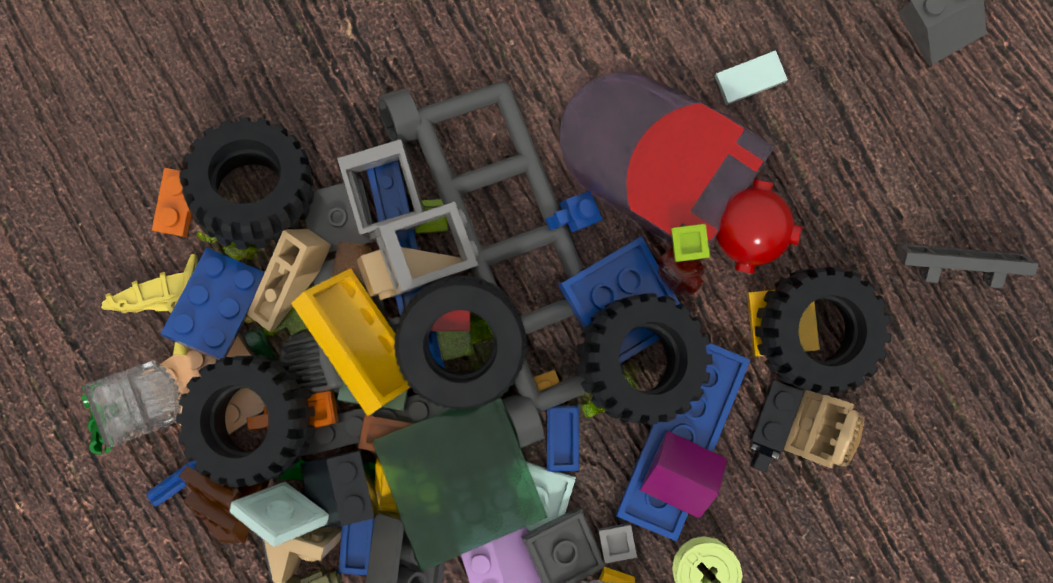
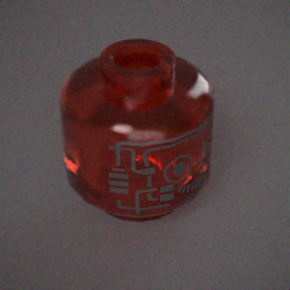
(681, 275)

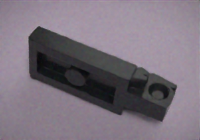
(774, 423)

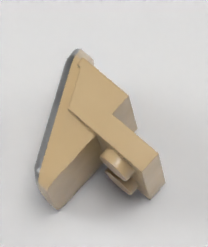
(285, 558)

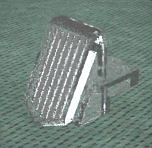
(134, 402)

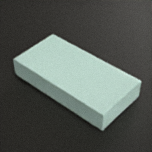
(751, 77)

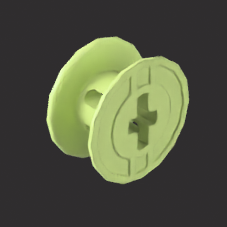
(713, 555)

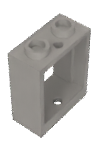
(373, 158)
(394, 257)

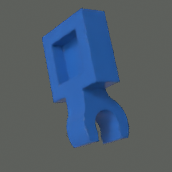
(577, 212)

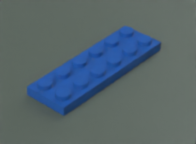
(699, 425)

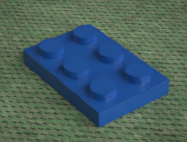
(213, 305)

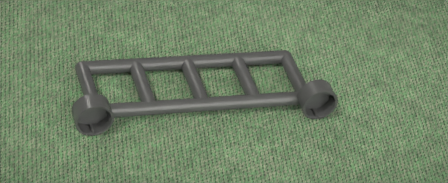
(408, 123)

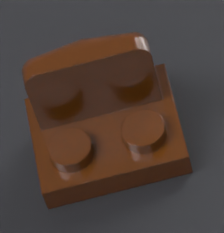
(213, 503)

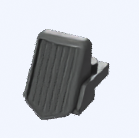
(310, 363)

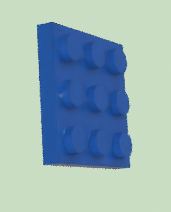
(614, 277)

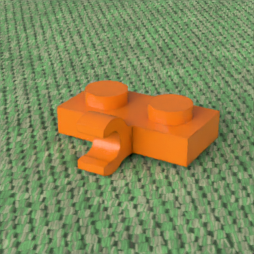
(171, 212)

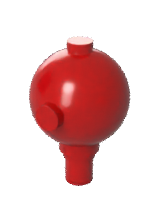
(757, 227)

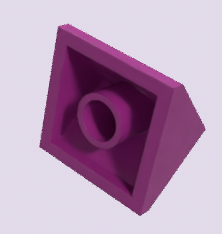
(684, 475)

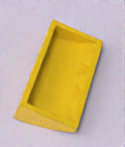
(353, 338)

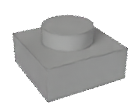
(617, 543)

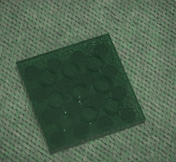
(458, 481)

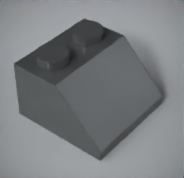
(943, 25)

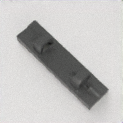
(994, 264)

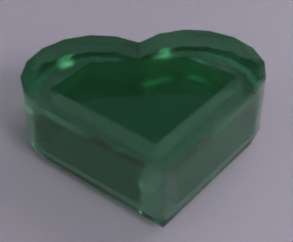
(259, 343)

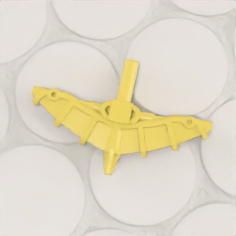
(156, 295)

